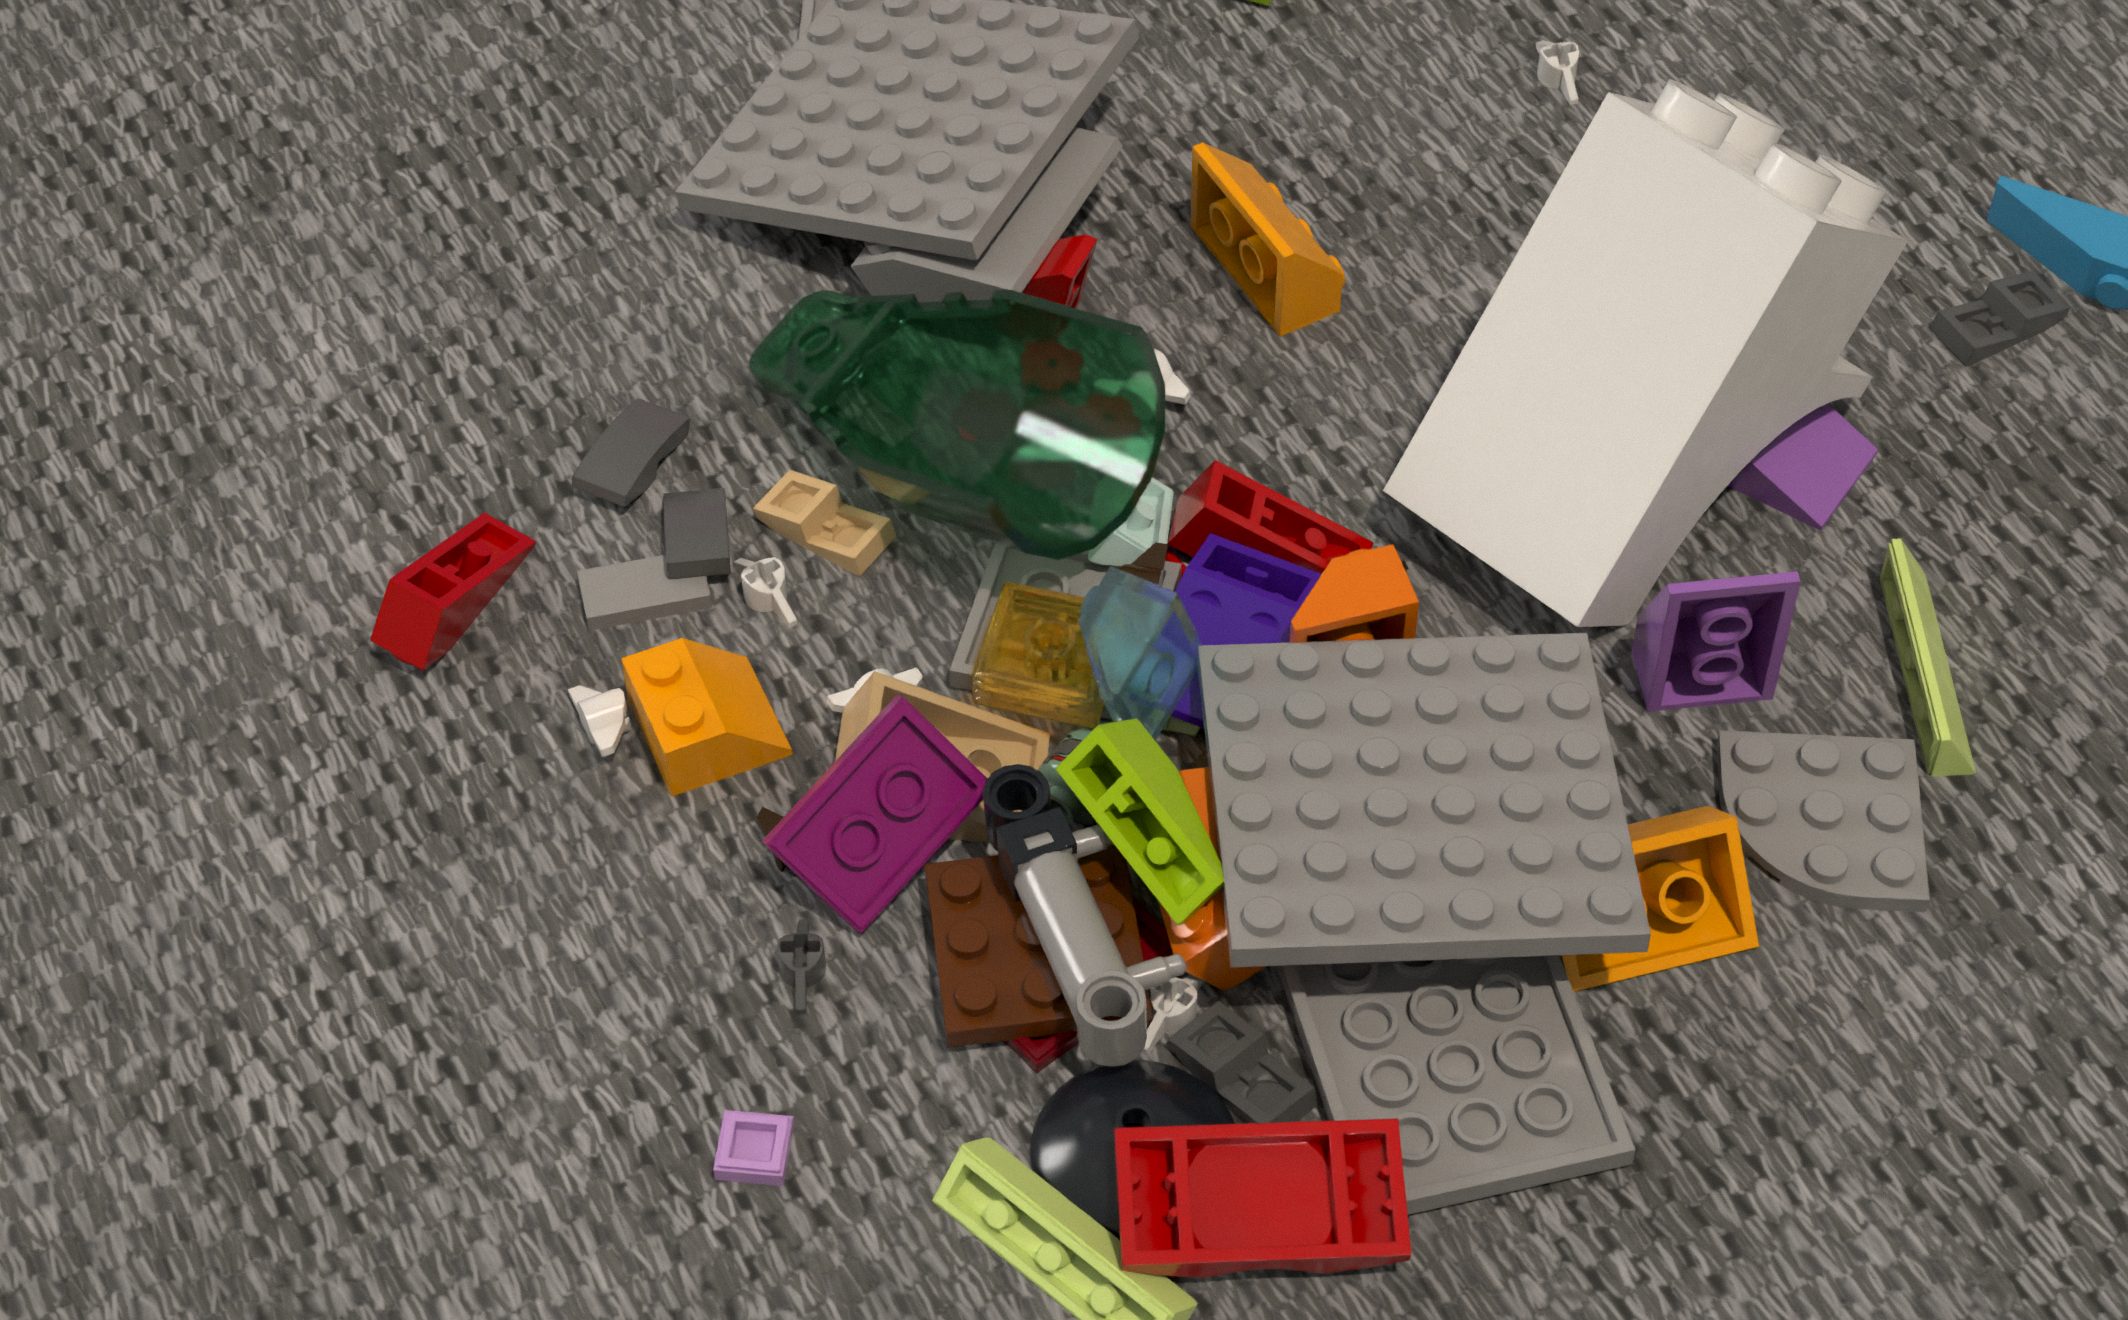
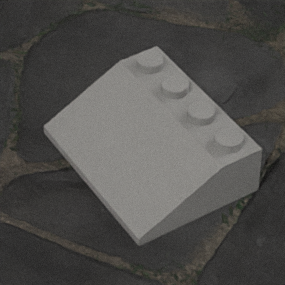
(1018, 245)

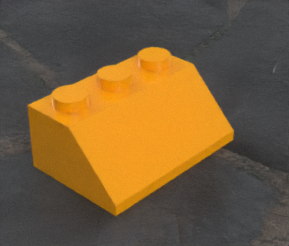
(1262, 242)
(1691, 894)

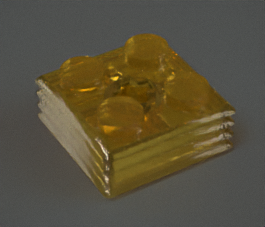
(1037, 658)

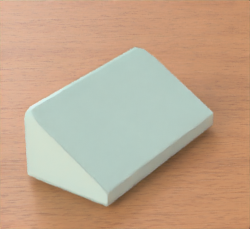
(1145, 526)

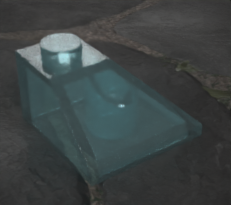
(1138, 647)

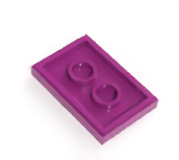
(878, 813)

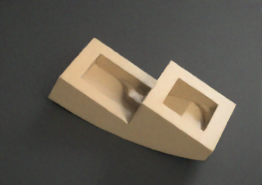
(818, 520)

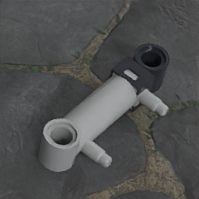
(1043, 872)

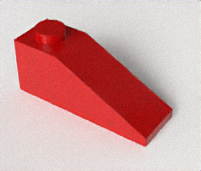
(1258, 518)
(447, 589)

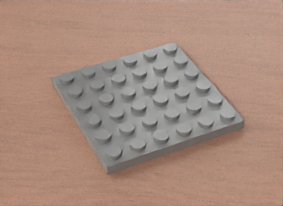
(910, 120)
(1417, 801)

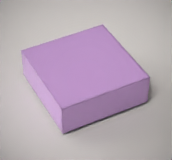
(753, 1148)

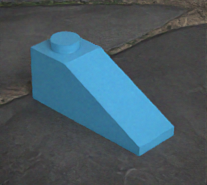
(2067, 236)

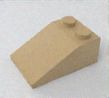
(979, 735)

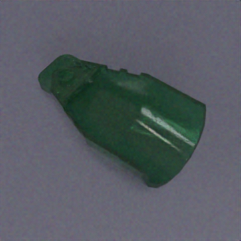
(979, 411)

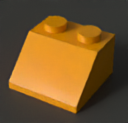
(701, 713)

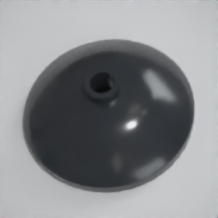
(1077, 1124)

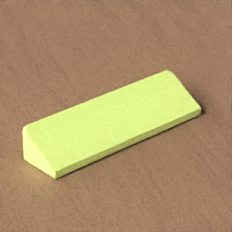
(1924, 664)
(1051, 1239)

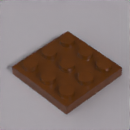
(991, 959)

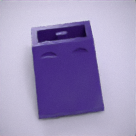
(1238, 599)

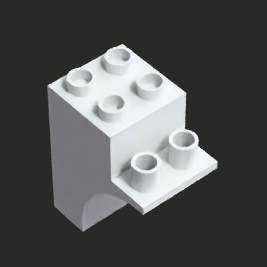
(1646, 348)

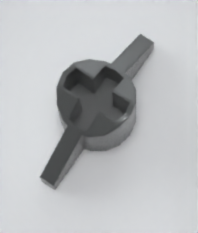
(801, 961)

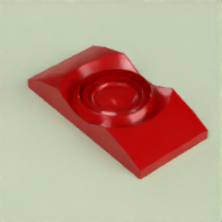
(1261, 1197)

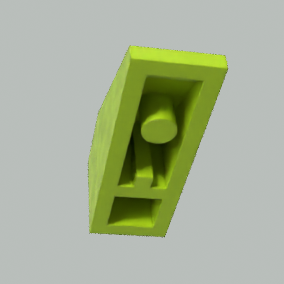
(1146, 814)

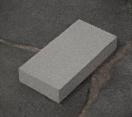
(638, 593)

